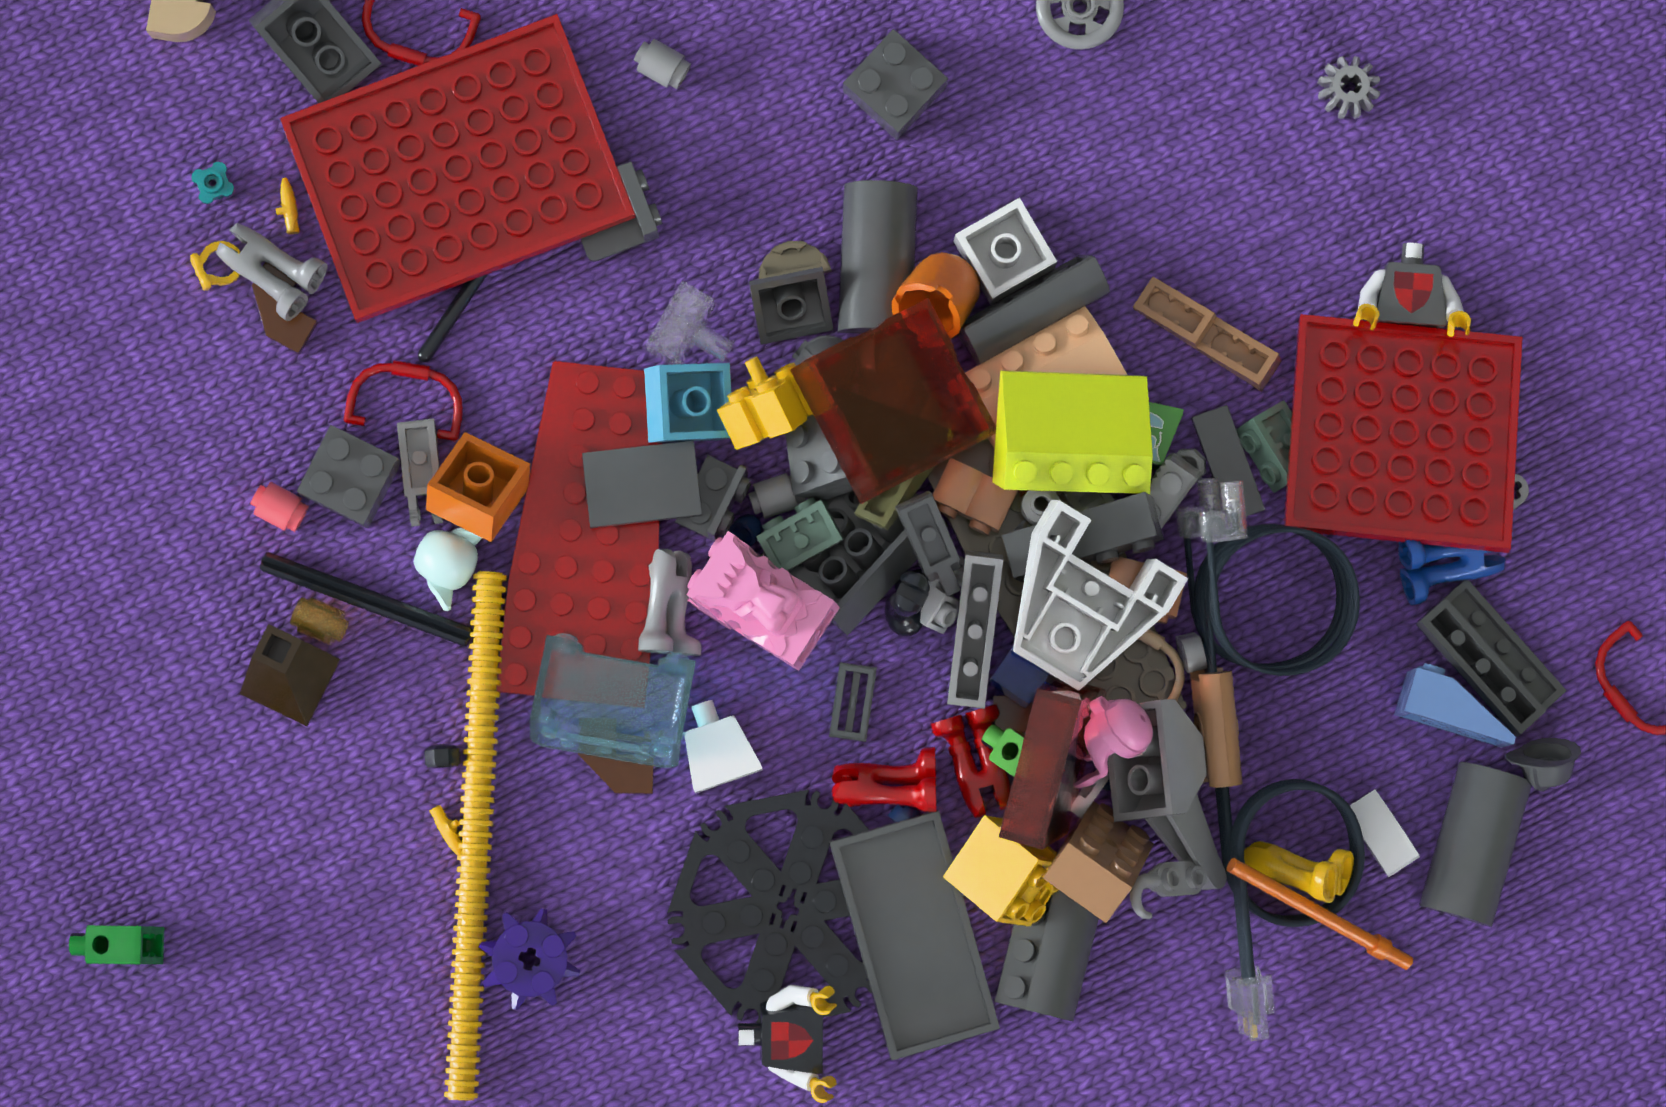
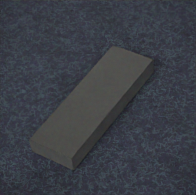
(1226, 455)

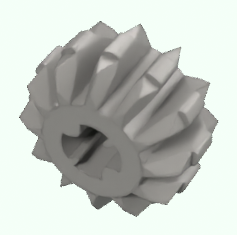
(1354, 99)

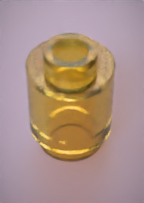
(319, 620)

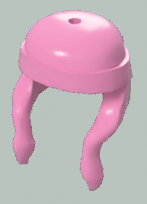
(1116, 728)

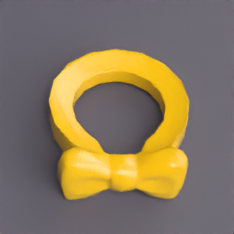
(205, 279)

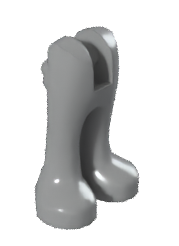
(259, 249)
(667, 606)

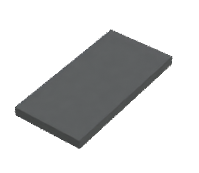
(914, 935)

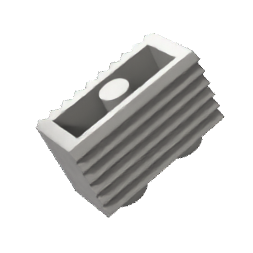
(1171, 485)

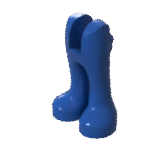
(1418, 578)

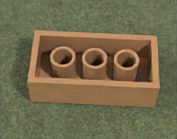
(1099, 861)

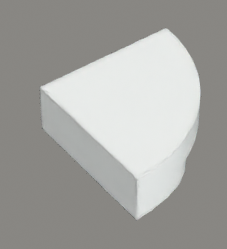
(1087, 796)

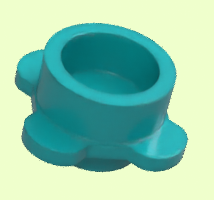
(222, 187)

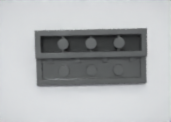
(1491, 657)
(1049, 960)

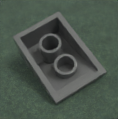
(315, 45)

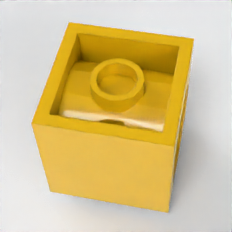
(1002, 875)

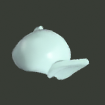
(447, 561)

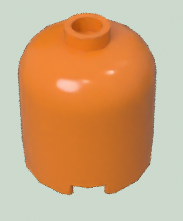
(947, 283)

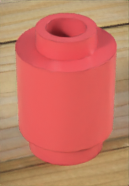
(279, 506)

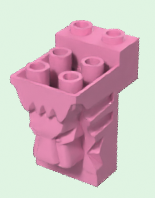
(760, 601)

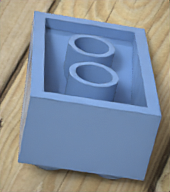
(1446, 705)

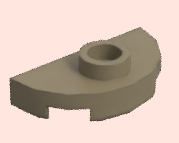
(792, 257)

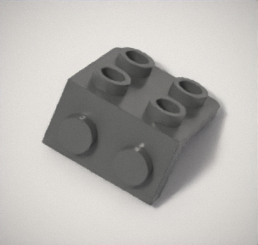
(632, 232)

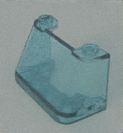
(611, 704)

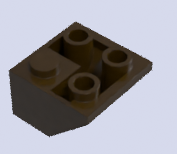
(288, 675)

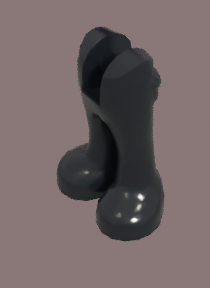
(904, 606)

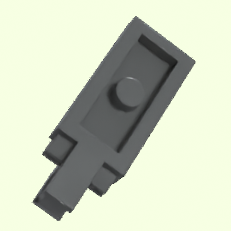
(930, 540)

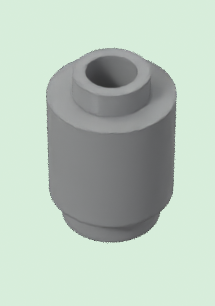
(662, 63)
(774, 496)
(1028, 509)

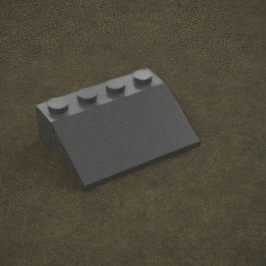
(859, 567)

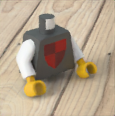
(1411, 295)

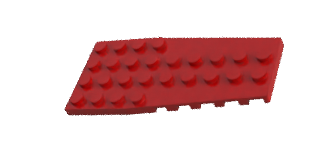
(562, 569)

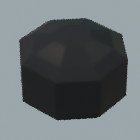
(442, 756)

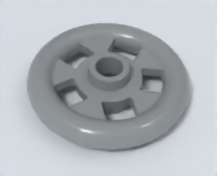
(1095, 33)

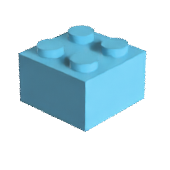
(685, 401)

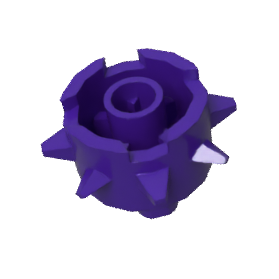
(510, 971)

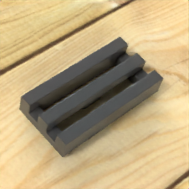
(857, 670)

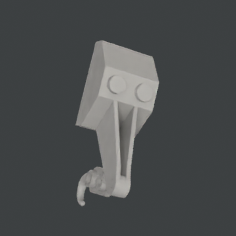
(1163, 791)

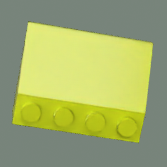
(1073, 433)

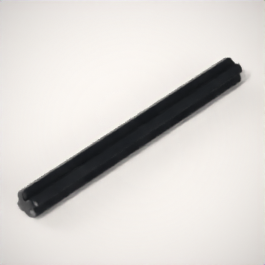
(366, 599)

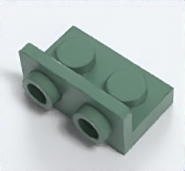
(1268, 443)
(800, 536)

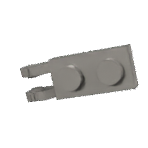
(418, 462)

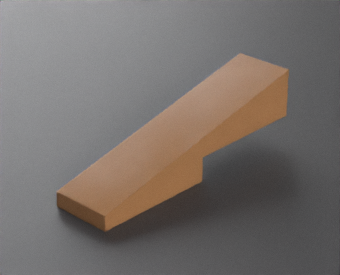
(1208, 333)

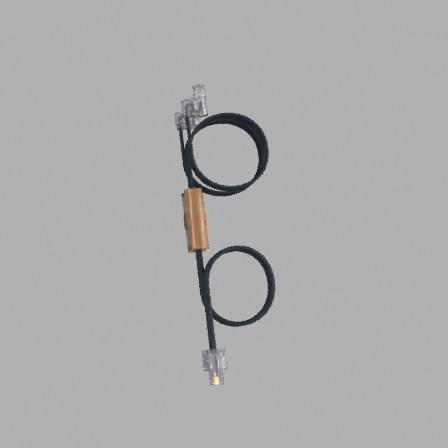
(1216, 718)

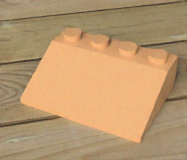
(1065, 346)

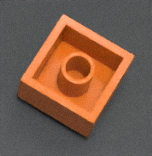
(477, 486)

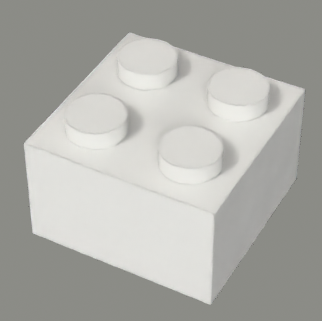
(1005, 251)

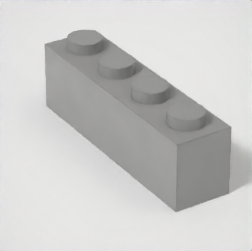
(975, 629)

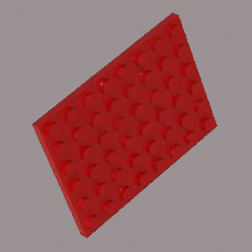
(457, 168)

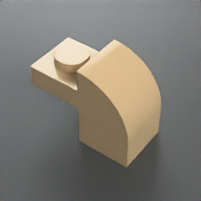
(179, 19)

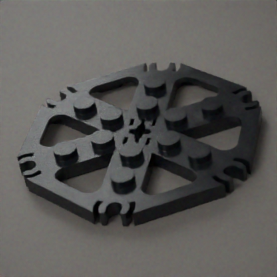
(753, 913)

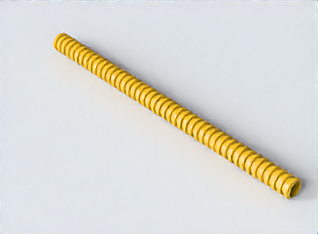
(475, 835)

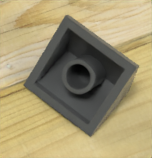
(791, 305)

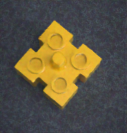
(765, 407)

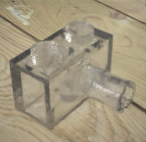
(685, 327)

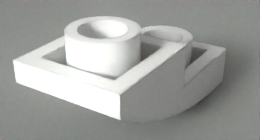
(939, 610)
(1383, 834)

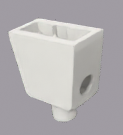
(717, 749)

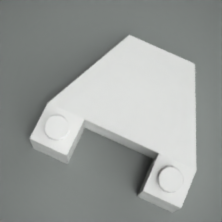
(1077, 616)

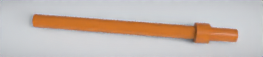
(1375, 945)

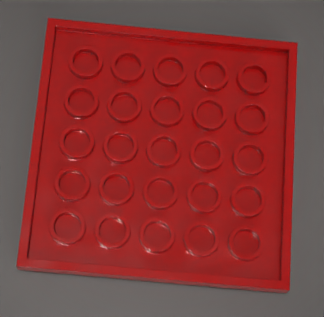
(1404, 433)

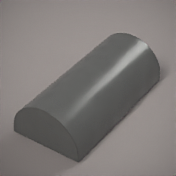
(875, 250)
(1033, 307)
(1475, 843)

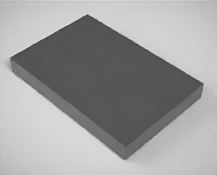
(642, 484)

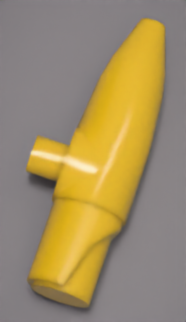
(288, 208)
(447, 828)

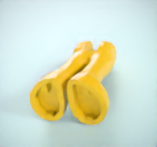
(1318, 879)

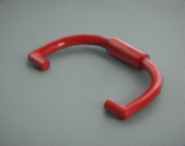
(410, 55)
(411, 371)
(1611, 693)

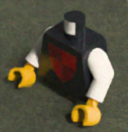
(793, 1037)

